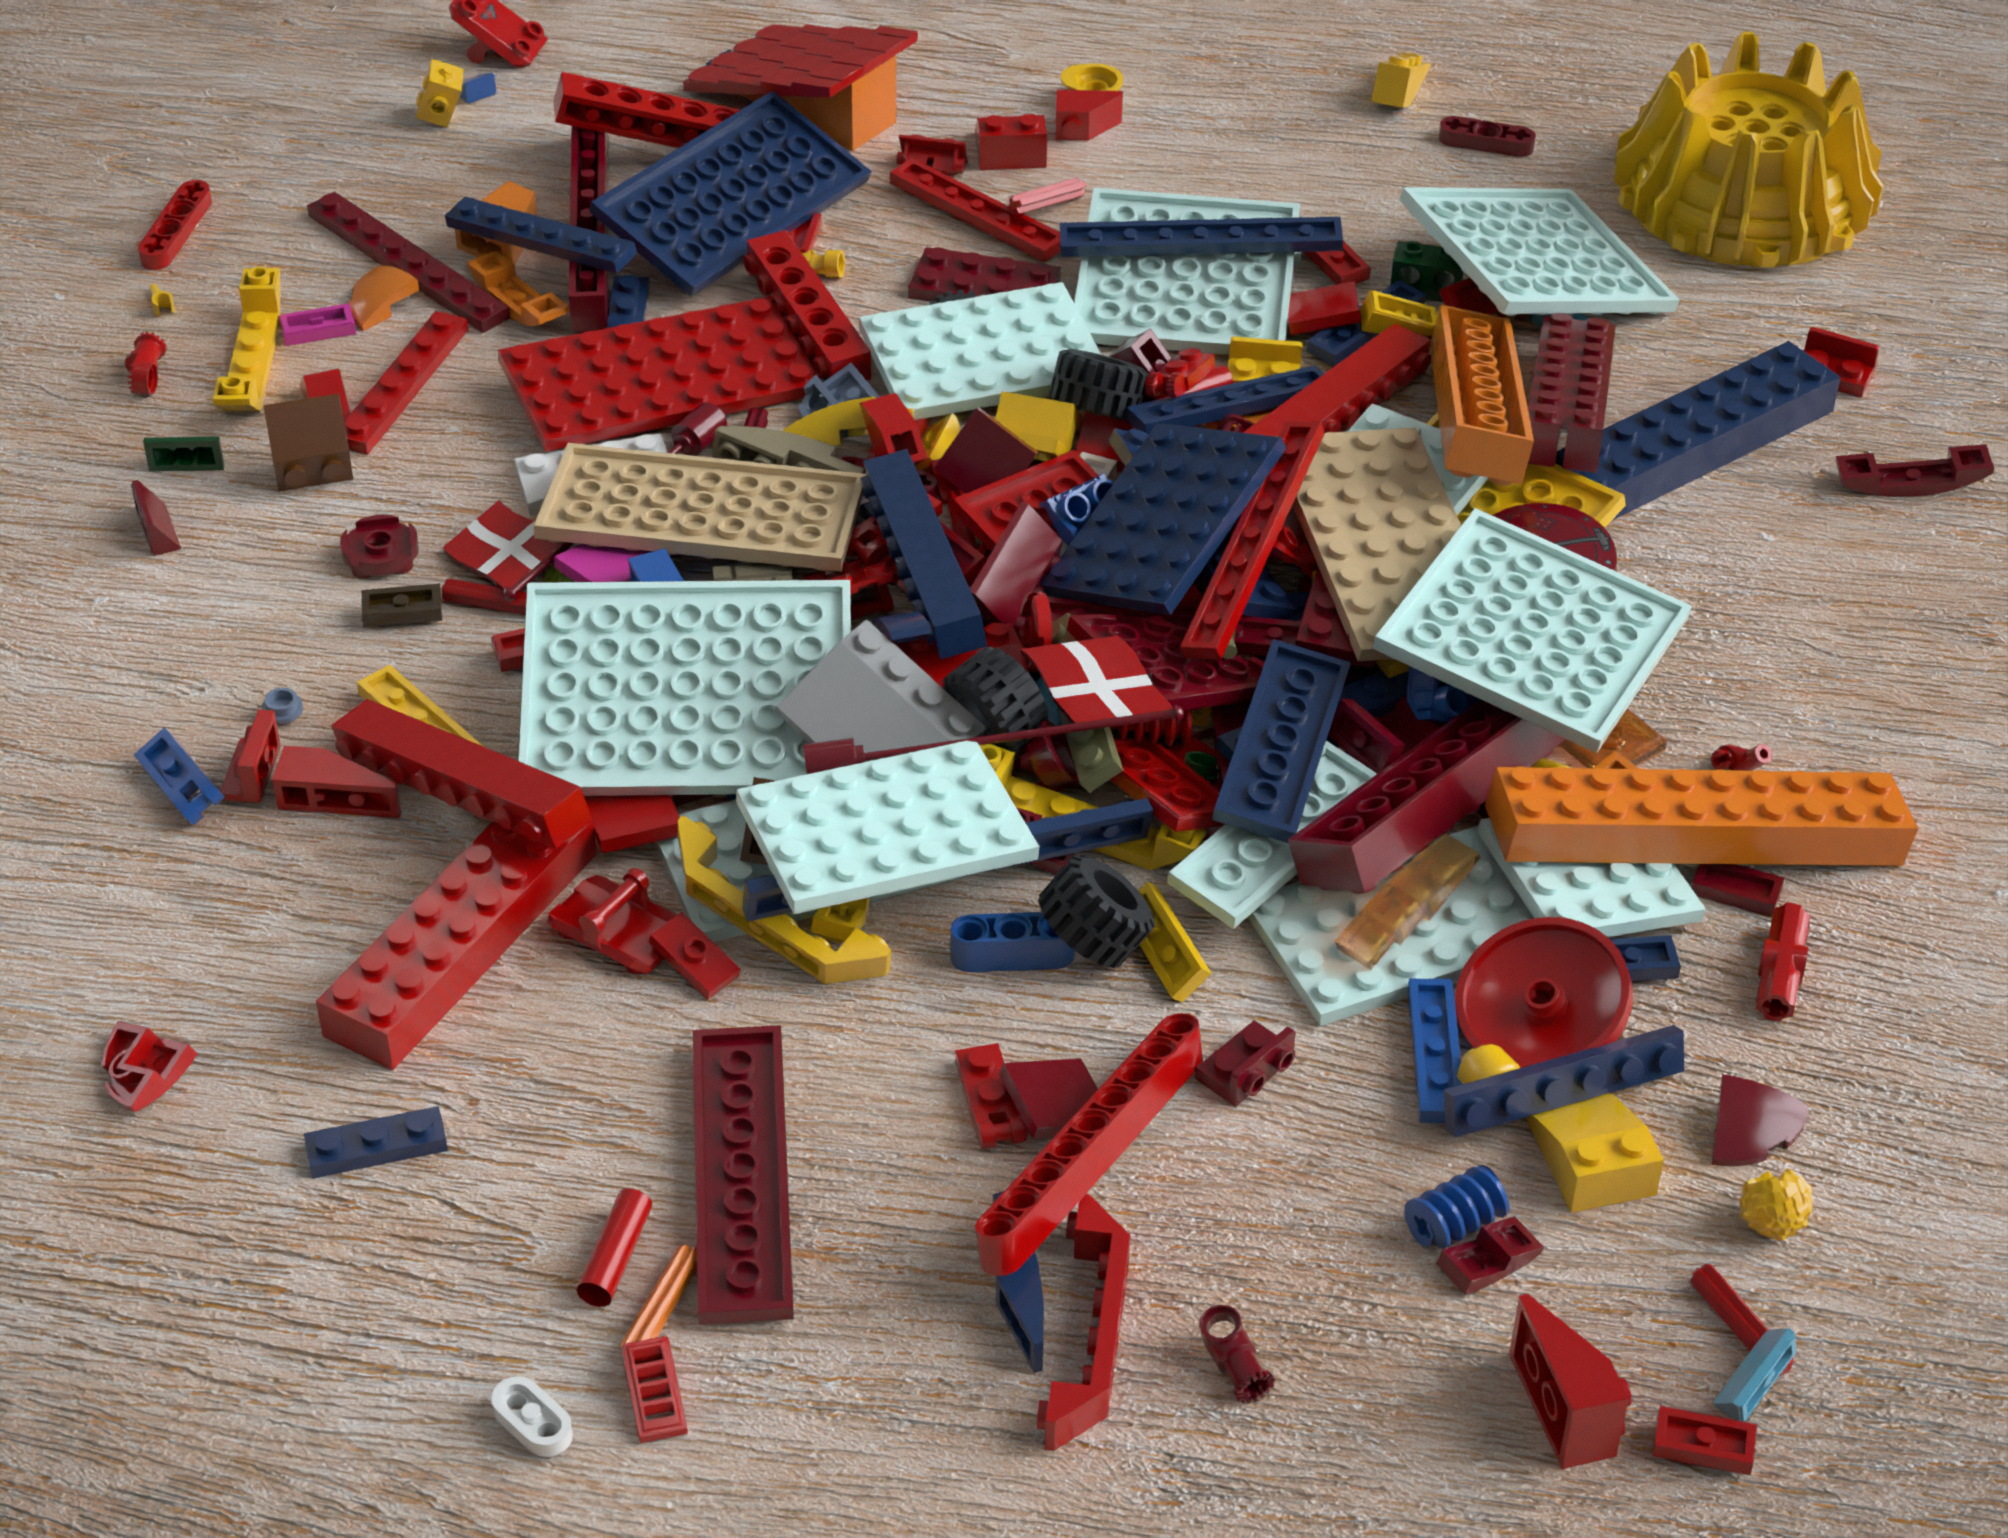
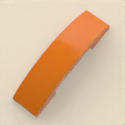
(526, 306)

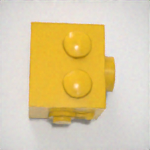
(439, 93)

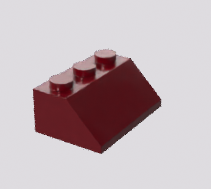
(1016, 567)

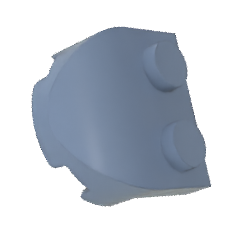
(841, 387)

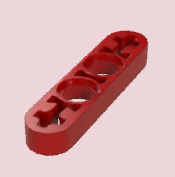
(191, 199)

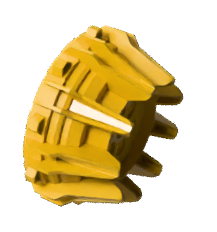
(1751, 159)

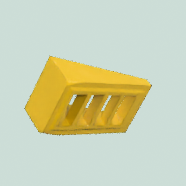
(1384, 310)

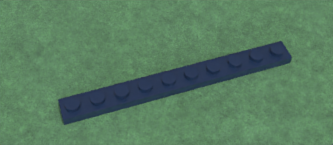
(1054, 835)

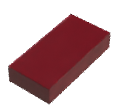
(1738, 887)

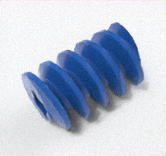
(1456, 1207)

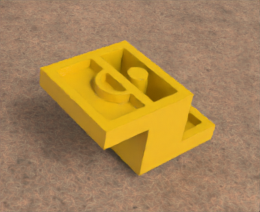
(1040, 423)

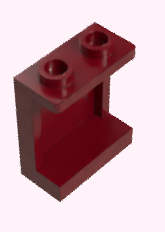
(1379, 739)

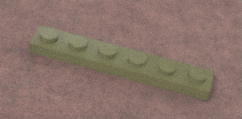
(1093, 749)

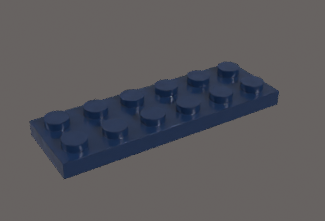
(1281, 741)

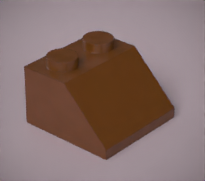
(308, 442)

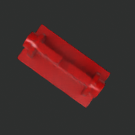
(947, 154)

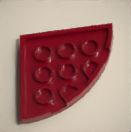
(1179, 679)

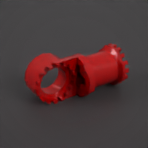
(143, 363)

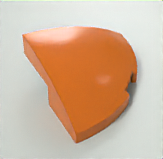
(378, 291)

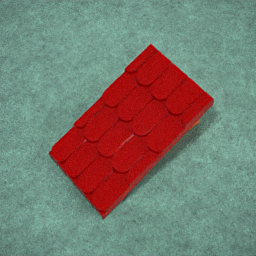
(828, 74)

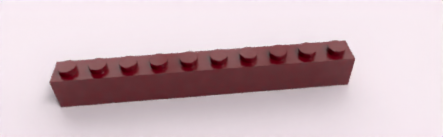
(587, 182)

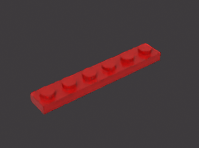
(976, 209)
(403, 380)

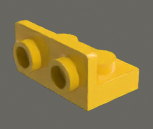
(1262, 357)

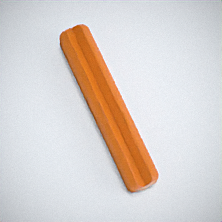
(663, 1296)

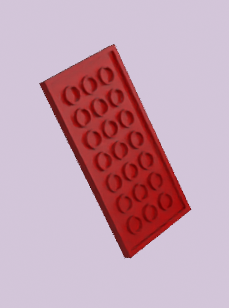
(656, 372)

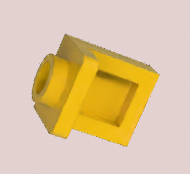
(840, 920)

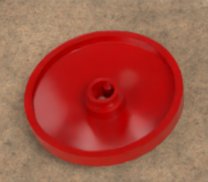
(1544, 990)

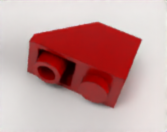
(892, 427)

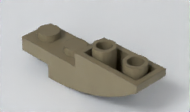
(777, 448)

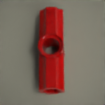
(1783, 962)

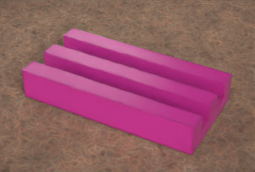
(317, 324)

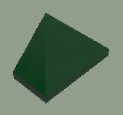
(184, 453)

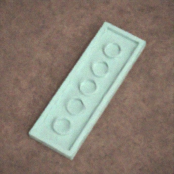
(1243, 869)

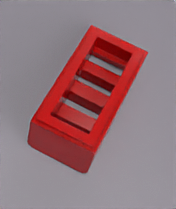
(650, 1360)

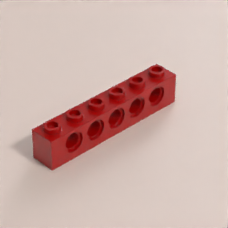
(633, 111)
(806, 305)

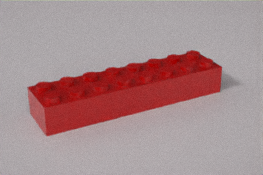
(447, 941)

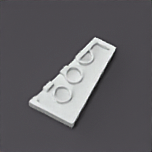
(538, 470)

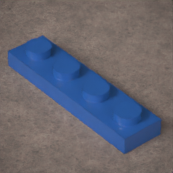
(1433, 1044)

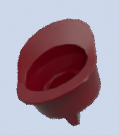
(1050, 759)

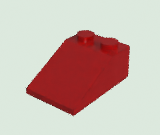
(1569, 1386)

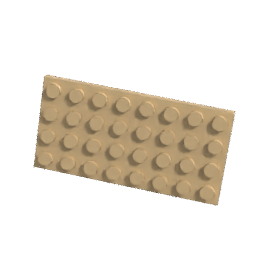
(701, 507)
(1373, 524)

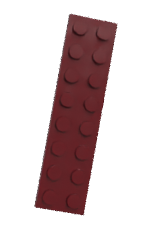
(741, 1176)

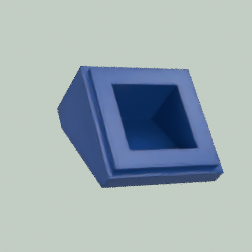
(478, 87)

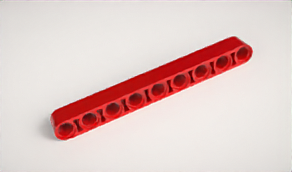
(1088, 1145)

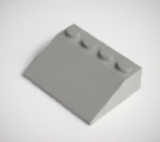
(876, 697)

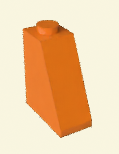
(509, 196)

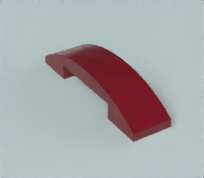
(1915, 478)

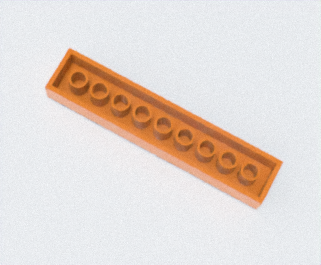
(1480, 396)
(1699, 816)

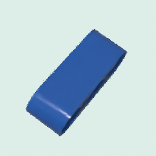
(1007, 943)

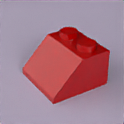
(1011, 142)

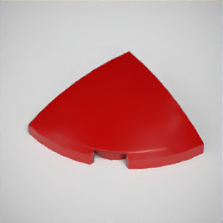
(142, 1064)

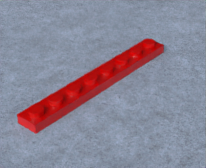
(1251, 545)

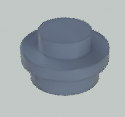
(284, 703)

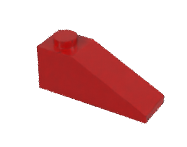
(330, 783)

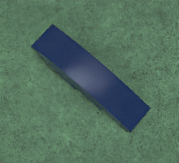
(1022, 1307)

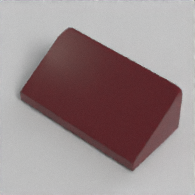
(154, 520)

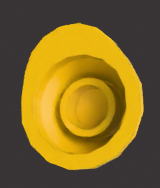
(1092, 77)

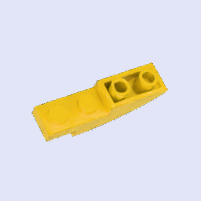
(829, 422)

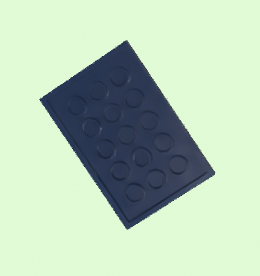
(1163, 518)

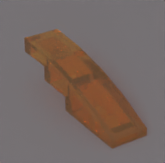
(1406, 900)

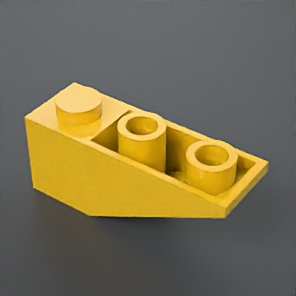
(1399, 79)

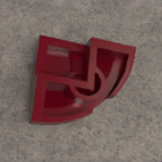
(1754, 1121)

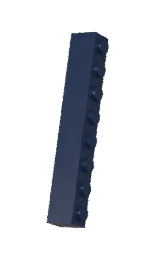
(922, 554)

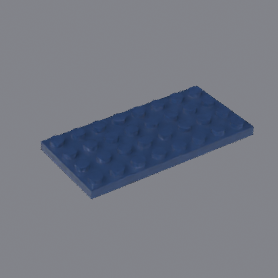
(729, 185)

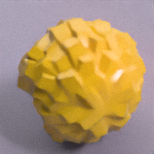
(1776, 1205)

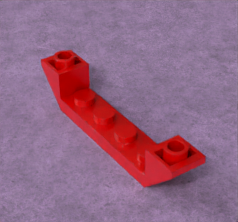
(1081, 1406)

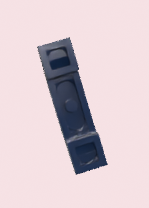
(903, 627)

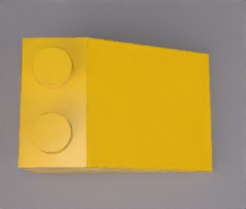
(1598, 1152)

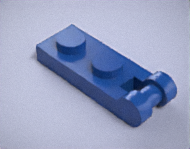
(178, 775)

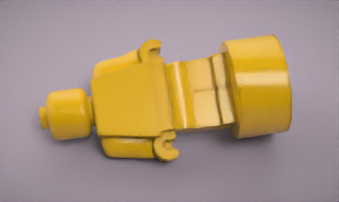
(830, 264)

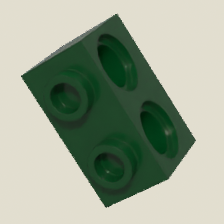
(1427, 269)

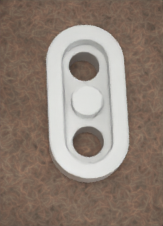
(535, 1419)

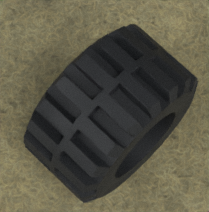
(1097, 383)
(998, 695)
(1096, 911)

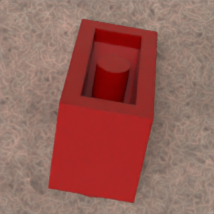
(1086, 113)

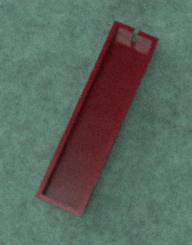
(1570, 390)

